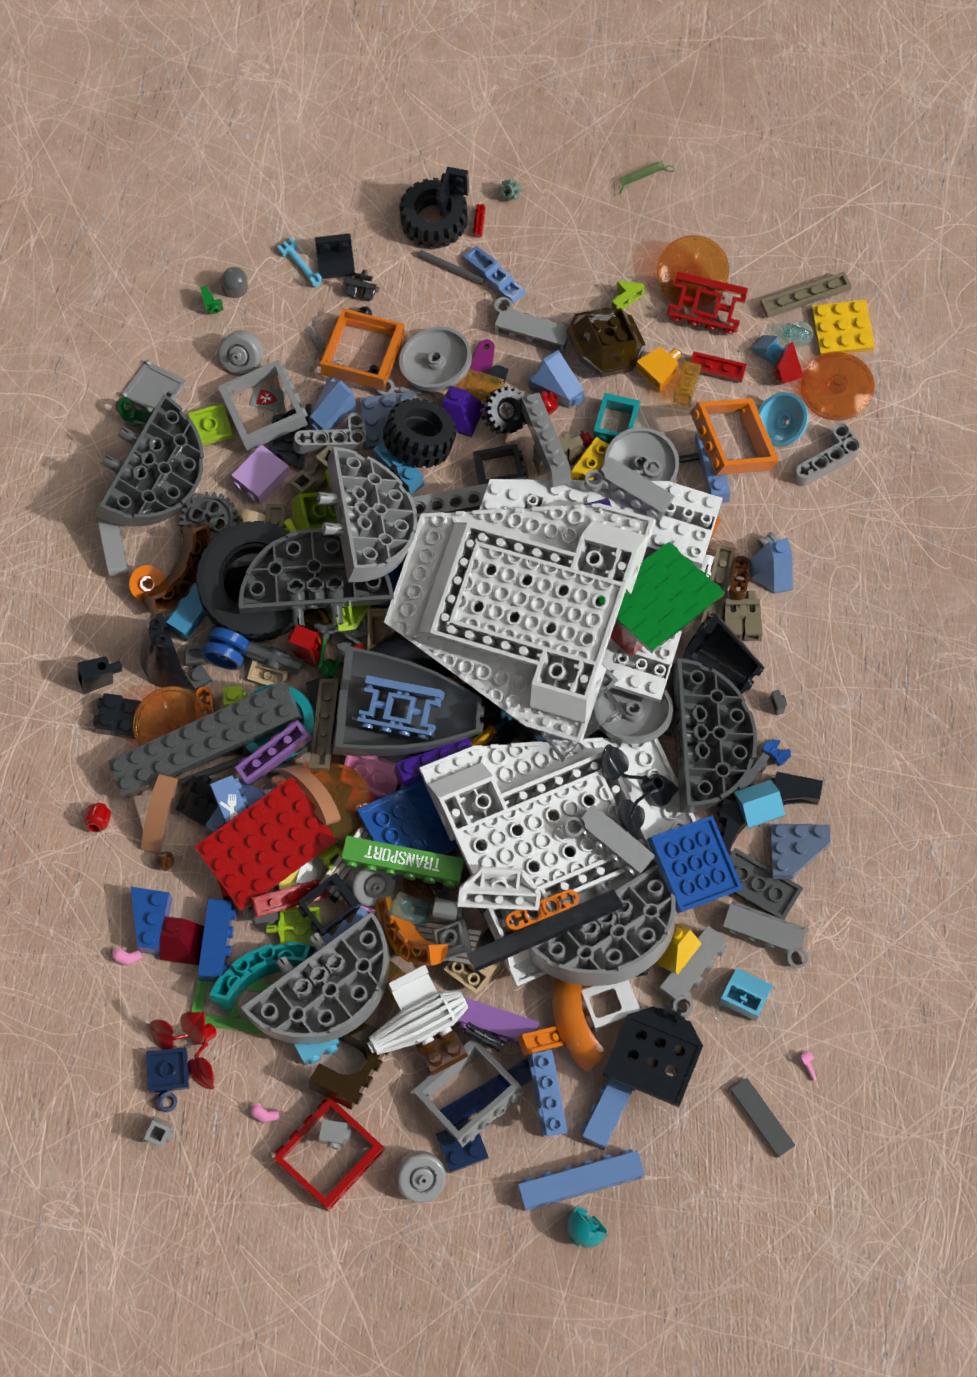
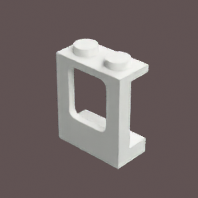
(626, 998)

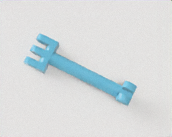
(290, 249)

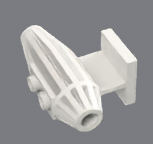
(421, 1015)

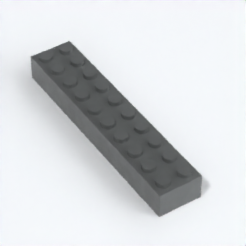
(205, 739)

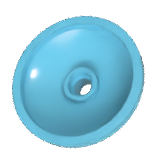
(778, 410)

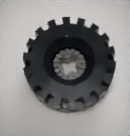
(493, 406)

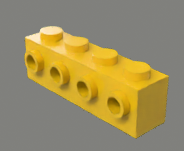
(591, 460)

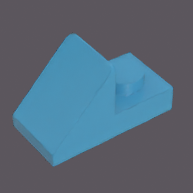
(768, 348)

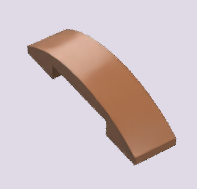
(315, 791)
(157, 813)

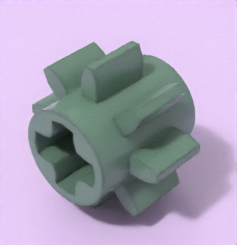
(510, 189)

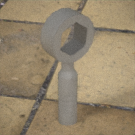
(402, 389)
(646, 472)

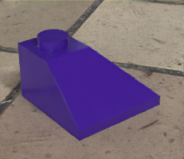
(464, 410)

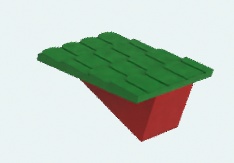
(663, 601)

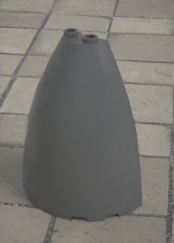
(453, 721)

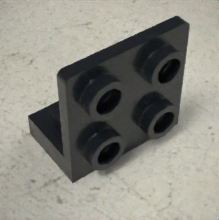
(452, 181)
(335, 256)

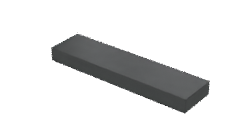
(762, 1117)

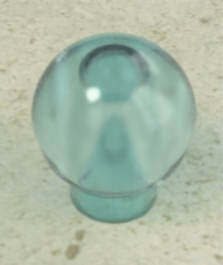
(799, 333)

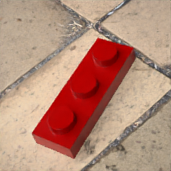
(719, 366)

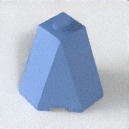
(558, 378)
(333, 405)
(773, 566)

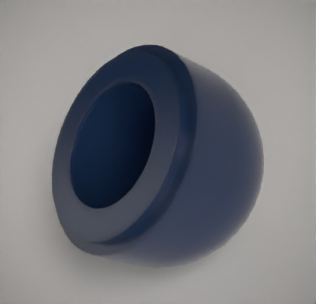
(159, 1101)

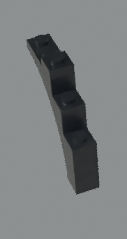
(792, 789)

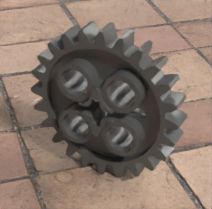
(204, 506)

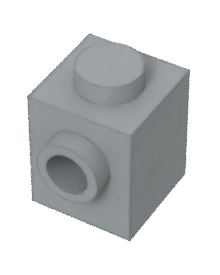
(158, 1131)
(334, 1134)

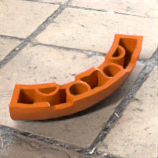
(406, 939)
(573, 1026)

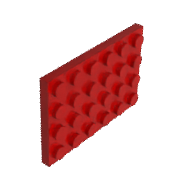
(265, 843)

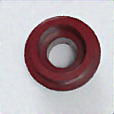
(586, 438)

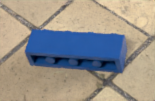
(216, 939)

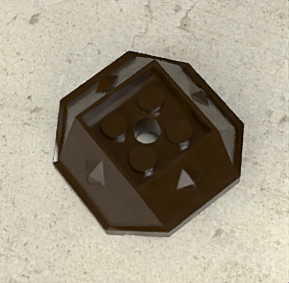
(606, 340)

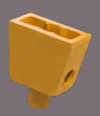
(659, 367)

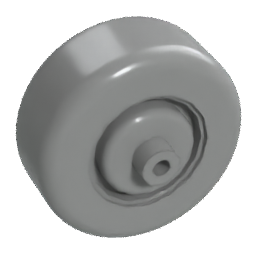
(240, 352)
(369, 885)
(420, 1176)

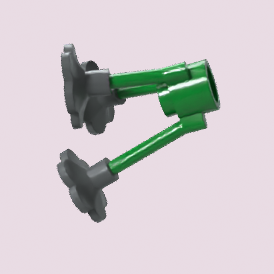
(330, 666)

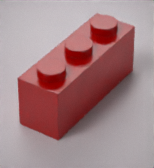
(306, 645)

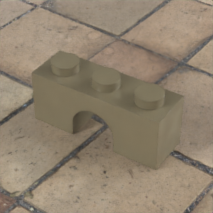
(314, 479)

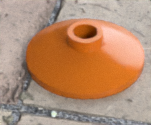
(150, 574)

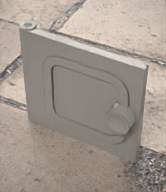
(151, 384)

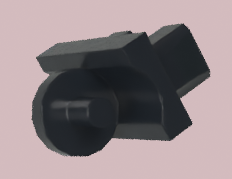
(368, 288)

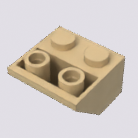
(469, 978)

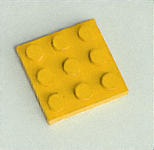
(843, 327)

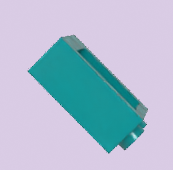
(619, 404)

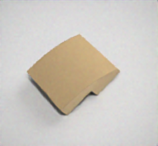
(266, 674)

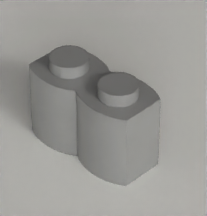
(446, 911)

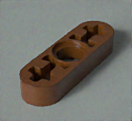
(734, 582)

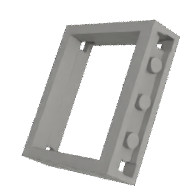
(276, 429)
(488, 1114)

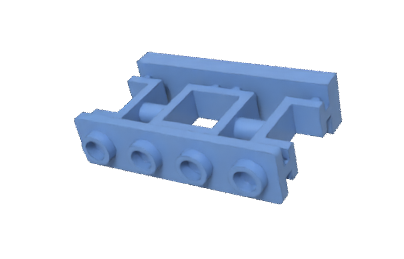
(403, 693)
(547, 1093)

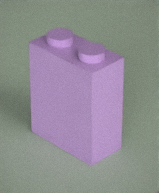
(260, 474)

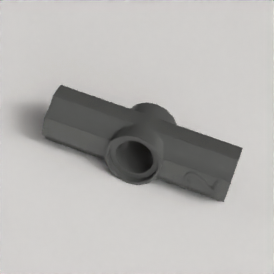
(275, 657)

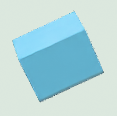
(760, 803)

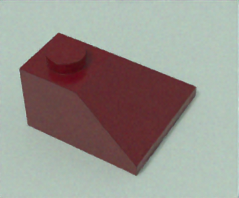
(181, 941)

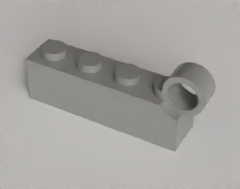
(529, 329)
(631, 487)
(612, 839)
(768, 929)
(678, 987)

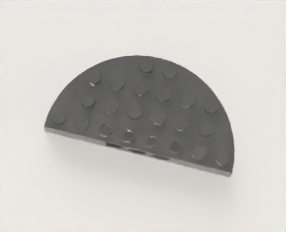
(712, 735)

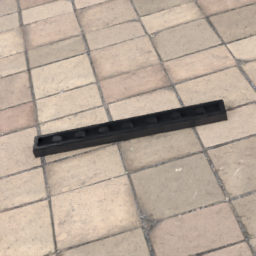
(544, 930)

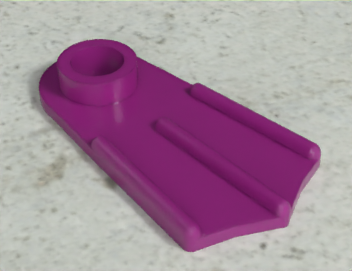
(483, 358)

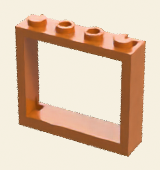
(369, 323)
(746, 407)

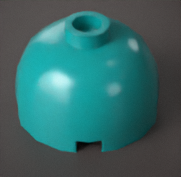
(585, 1229)

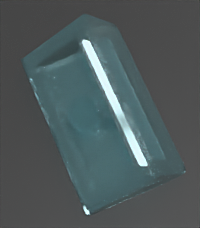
(410, 909)

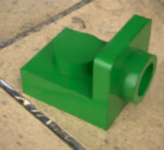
(211, 306)

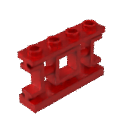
(710, 289)

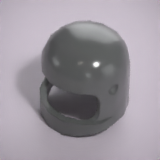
(234, 282)

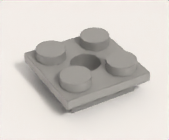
(461, 941)

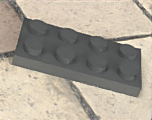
(759, 888)

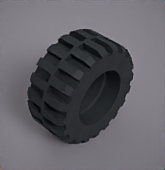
(432, 232)
(415, 448)

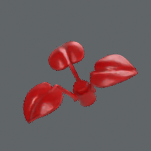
(200, 1033)

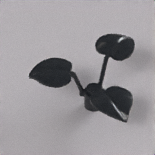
(656, 786)

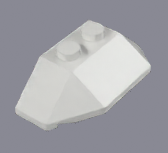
(499, 889)

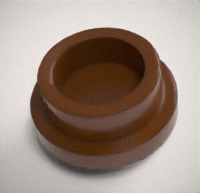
(165, 860)

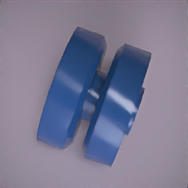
(225, 648)

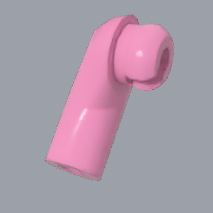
(126, 958)
(262, 1115)

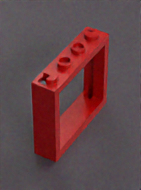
(351, 1178)

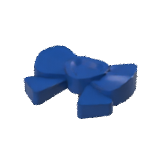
(775, 753)

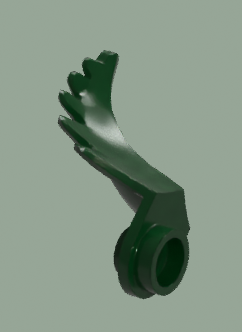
(131, 414)

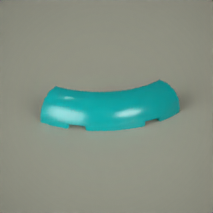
(253, 967)

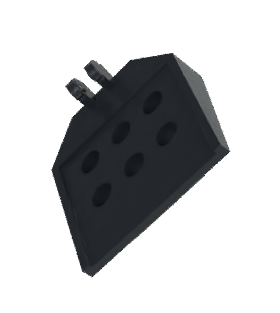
(659, 1028)

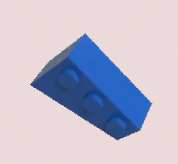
(149, 913)

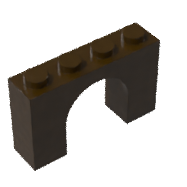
(348, 1088)

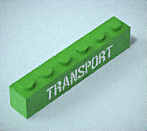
(402, 861)

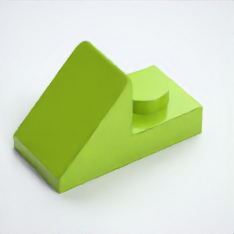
(628, 294)

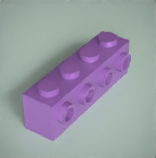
(274, 752)

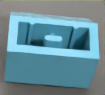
(746, 994)

